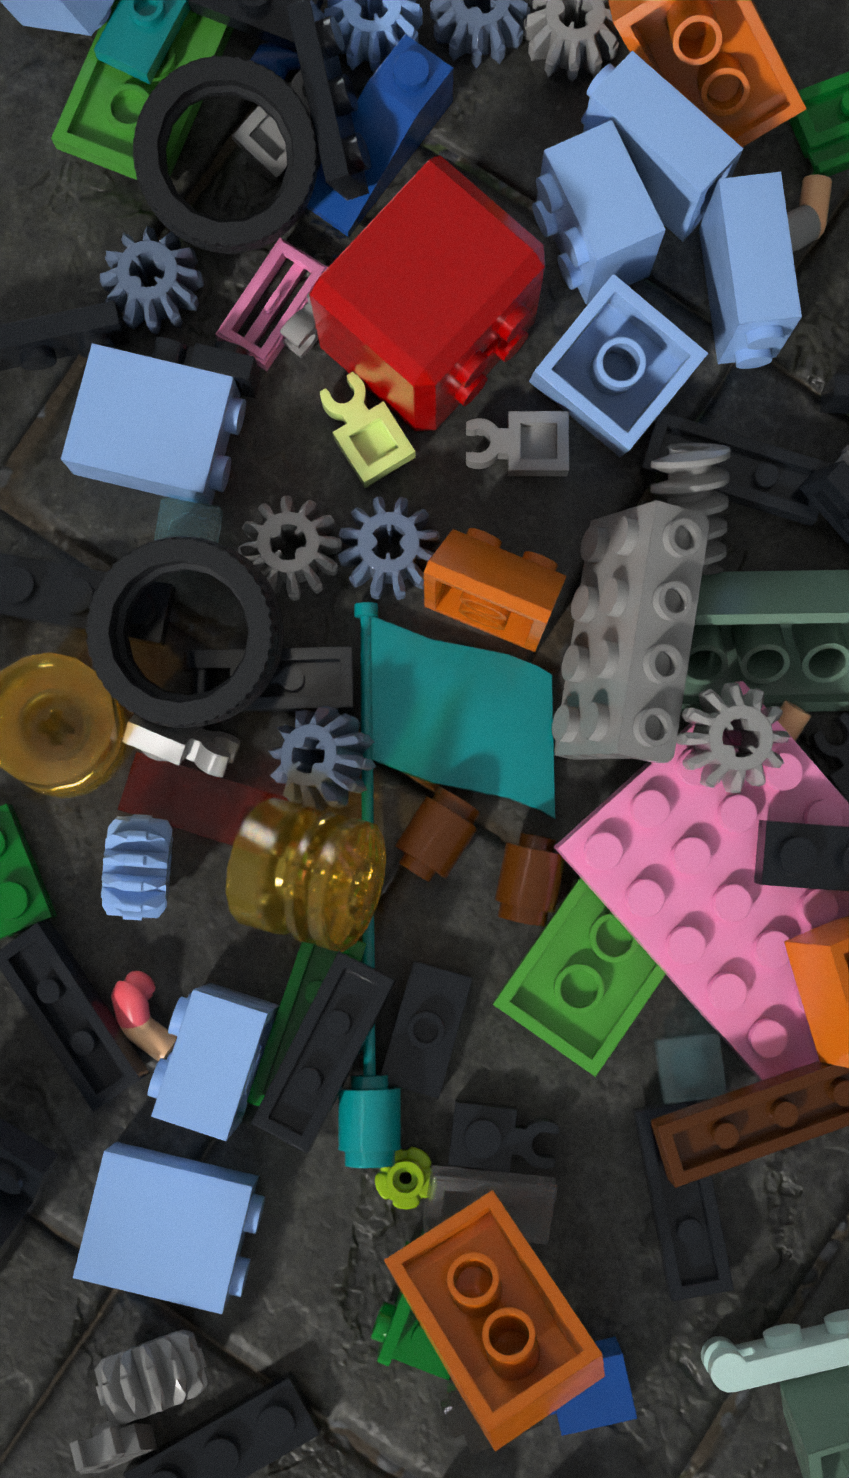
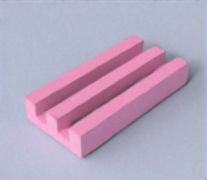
(280, 252)

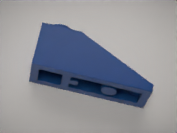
(394, 118)

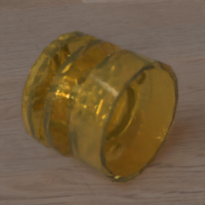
(33, 701)
(306, 874)

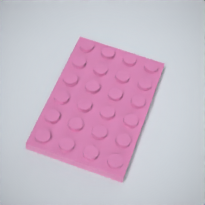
(681, 881)

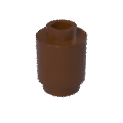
(437, 835)
(529, 880)

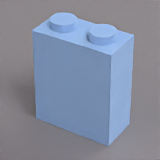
(667, 137)
(749, 269)
(153, 425)
(169, 1228)

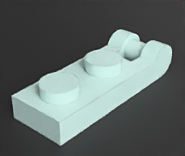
(780, 1355)

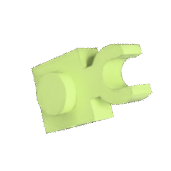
(369, 437)

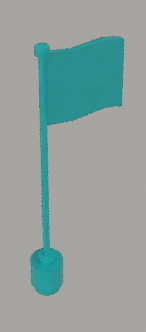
(458, 723)

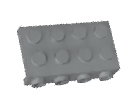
(631, 634)

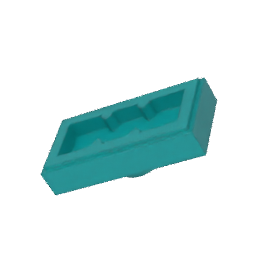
(141, 35)

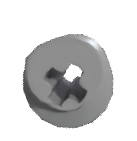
(691, 486)

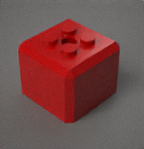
(430, 296)

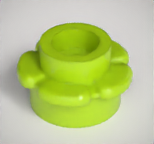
(405, 1194)

